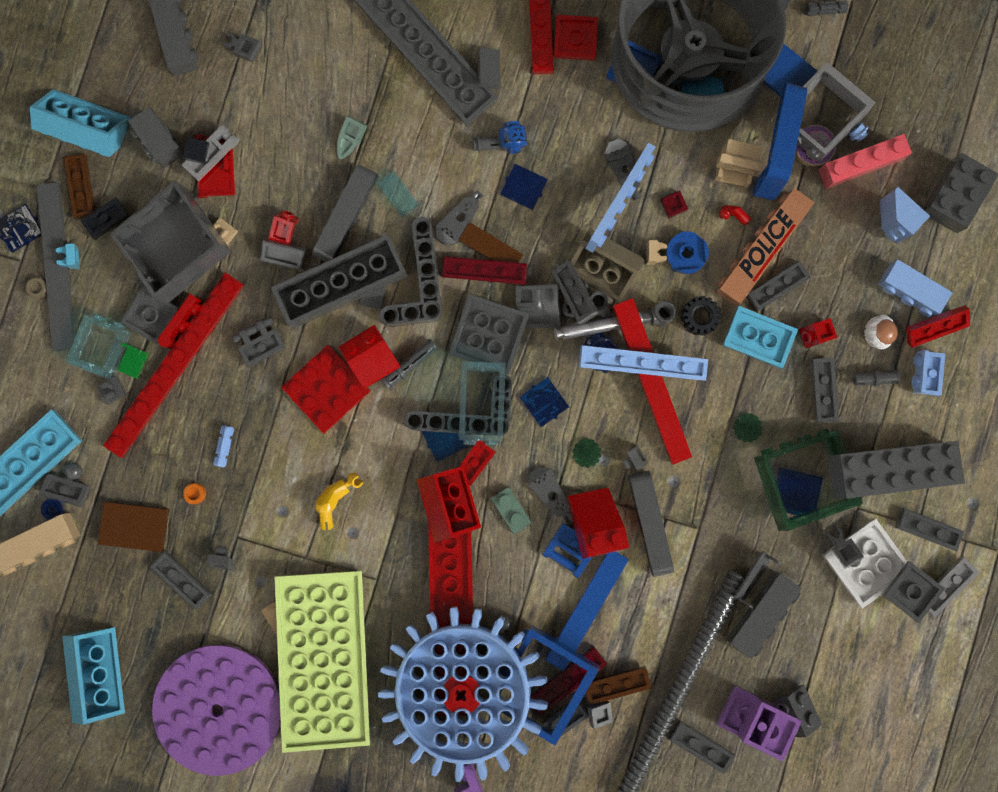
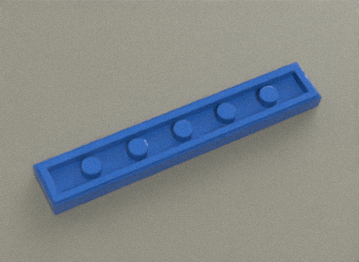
(588, 606)

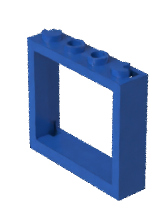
(591, 667)

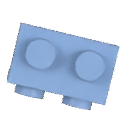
(928, 373)

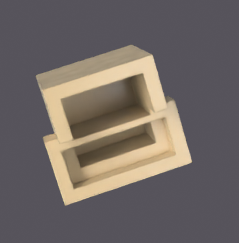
(738, 163)

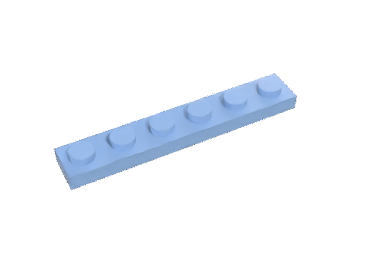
(618, 204)
(643, 363)

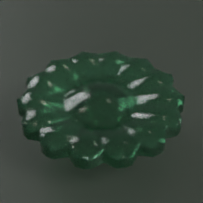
(747, 427)
(586, 453)

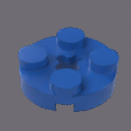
(695, 261)

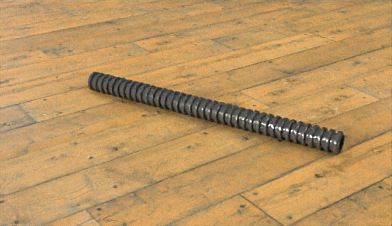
(681, 684)

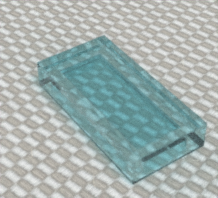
(397, 194)

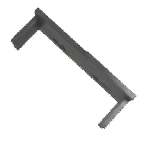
(753, 576)

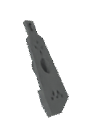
(621, 160)
(453, 225)
(545, 487)

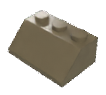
(608, 267)

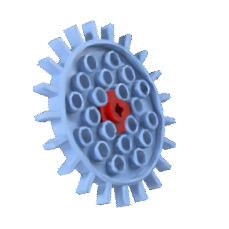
(500, 731)

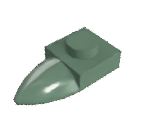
(350, 136)

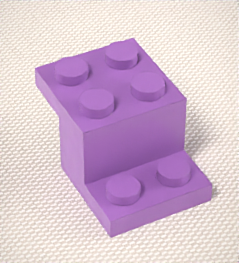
(758, 723)

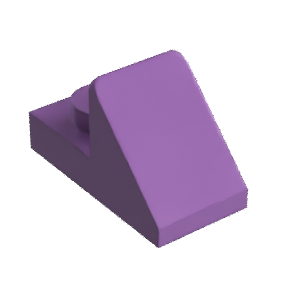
(473, 783)

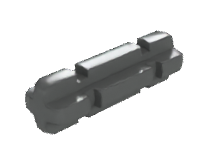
(827, 8)

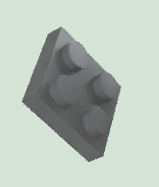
(149, 315)
(913, 591)

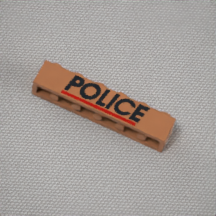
(765, 246)

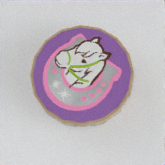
(823, 137)

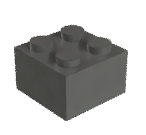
(155, 137)

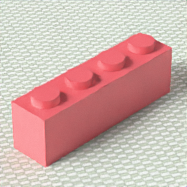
(865, 161)

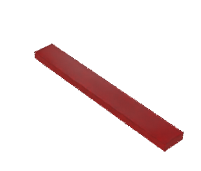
(653, 385)

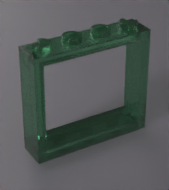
(783, 523)

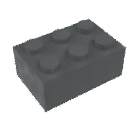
(960, 193)

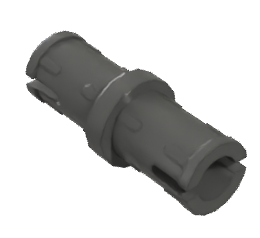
(876, 378)

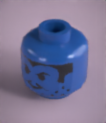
(512, 137)

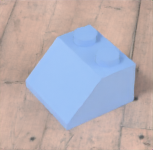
(900, 215)

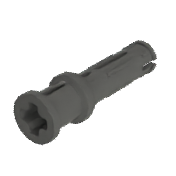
(409, 364)

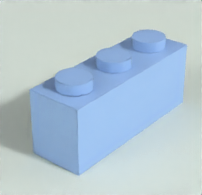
(914, 289)

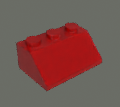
(448, 504)

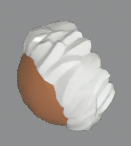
(880, 332)

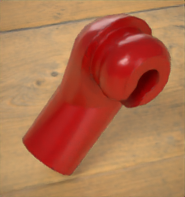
(735, 211)

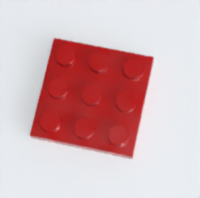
(325, 389)

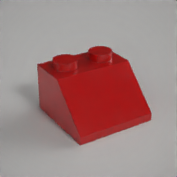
(369, 356)

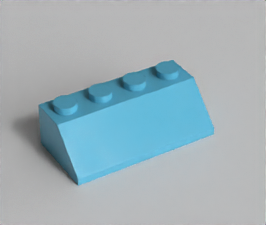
(79, 122)
(93, 675)

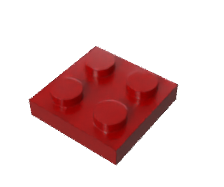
(575, 37)

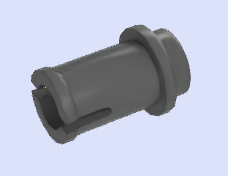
(485, 143)

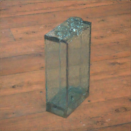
(486, 367)

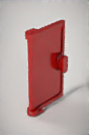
(217, 180)

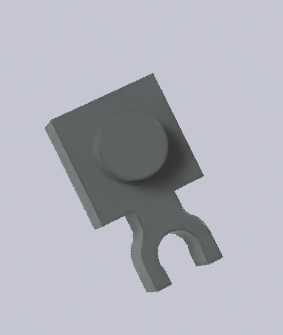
(244, 47)
(845, 551)

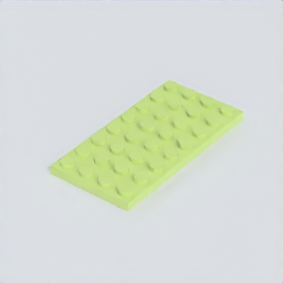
(322, 661)

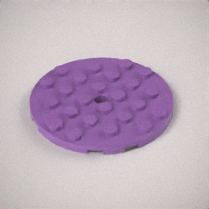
(185, 706)

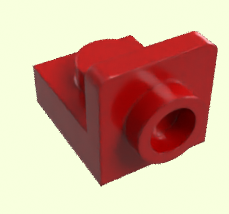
(283, 227)
(818, 333)

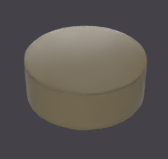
(36, 288)

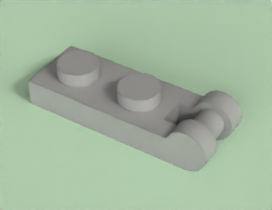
(215, 153)

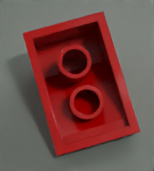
(597, 523)

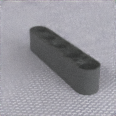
(345, 213)
(651, 523)

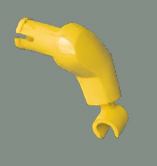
(329, 497)

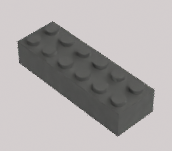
(339, 282)
(896, 470)

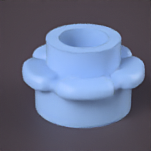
(858, 132)

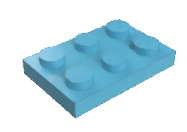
(760, 337)

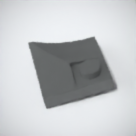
(541, 303)

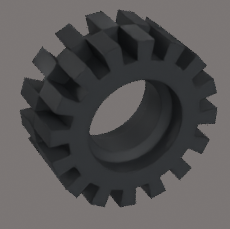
(710, 307)

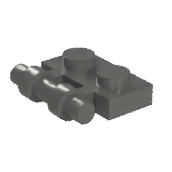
(261, 347)

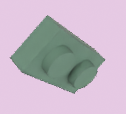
(511, 510)

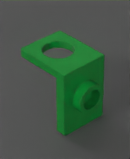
(132, 361)

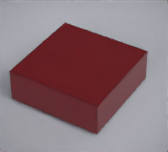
(674, 204)

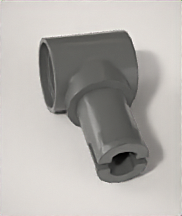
(603, 309)

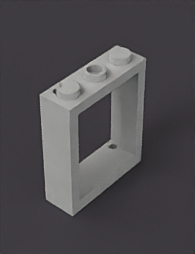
(848, 93)

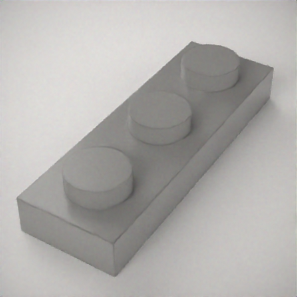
(953, 581)

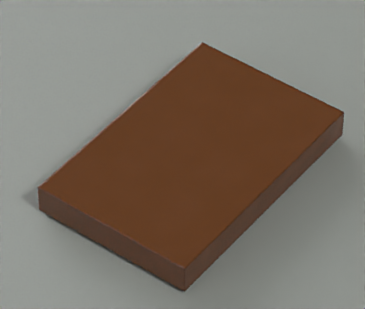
(133, 526)

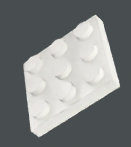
(878, 568)

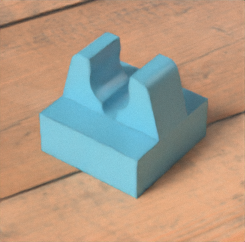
(72, 256)

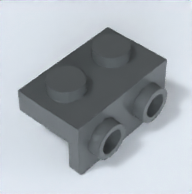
(799, 705)

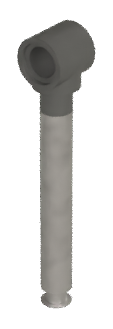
(651, 316)

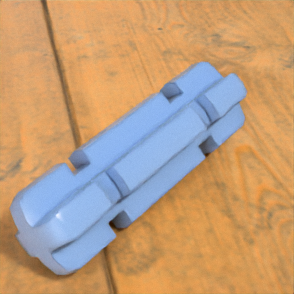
(223, 446)

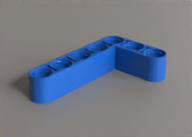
(783, 143)

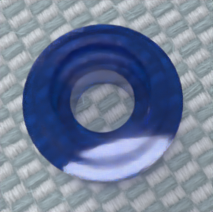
(58, 509)

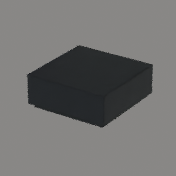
(195, 150)

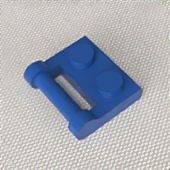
(566, 539)

